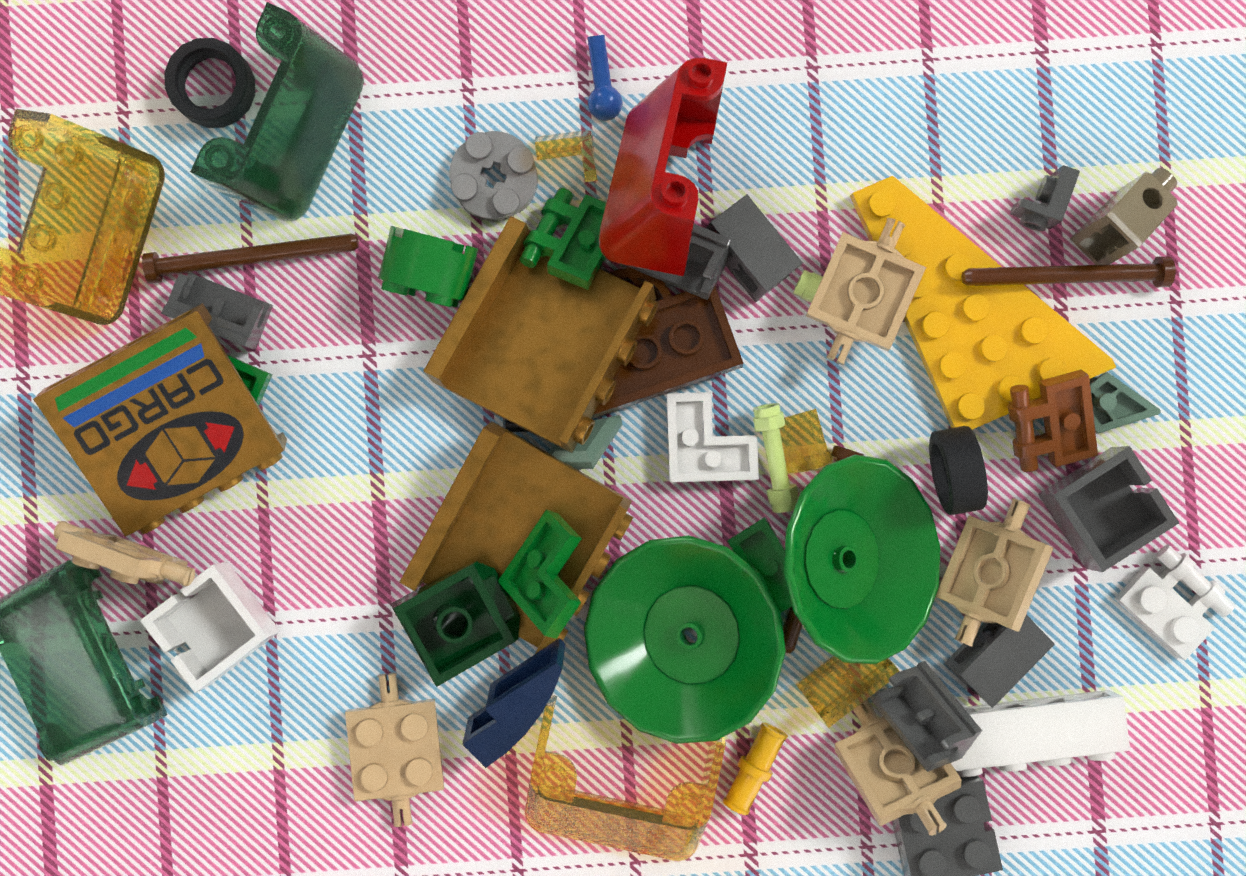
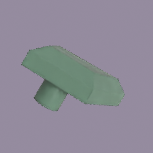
(1117, 404)
(588, 455)

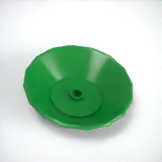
(862, 559)
(641, 646)

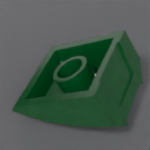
(458, 620)

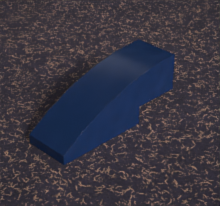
(514, 704)

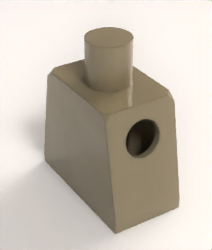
(1127, 217)

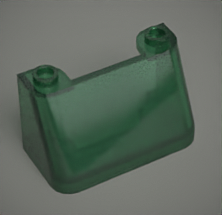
(294, 127)
(70, 665)

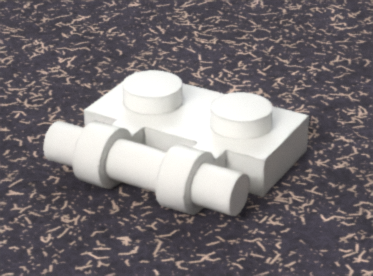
(1165, 612)

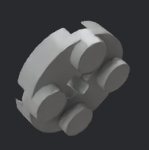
(481, 153)

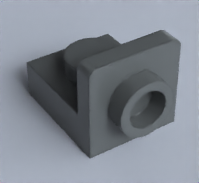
(1054, 197)

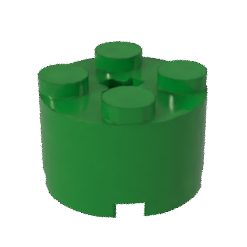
(427, 264)

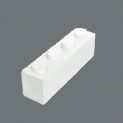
(1046, 731)

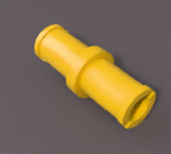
(754, 768)

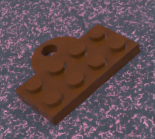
(678, 348)

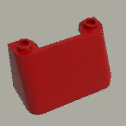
(648, 209)

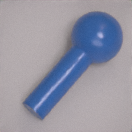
(604, 101)

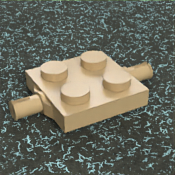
(865, 291)
(125, 558)
(994, 572)
(394, 749)
(890, 774)

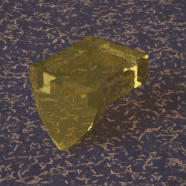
(569, 145)
(804, 442)

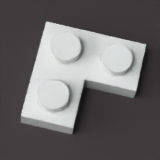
(699, 455)

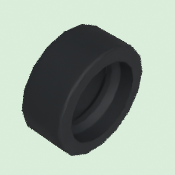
(185, 59)
(958, 470)

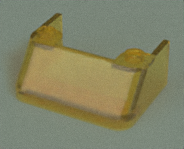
(665, 833)

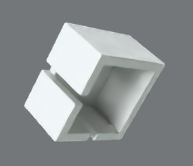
(217, 624)

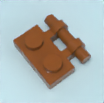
(1067, 421)

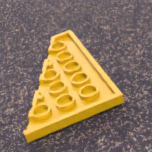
(972, 337)

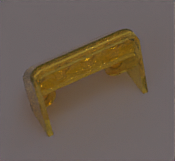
(83, 219)

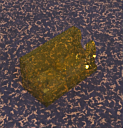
(840, 686)

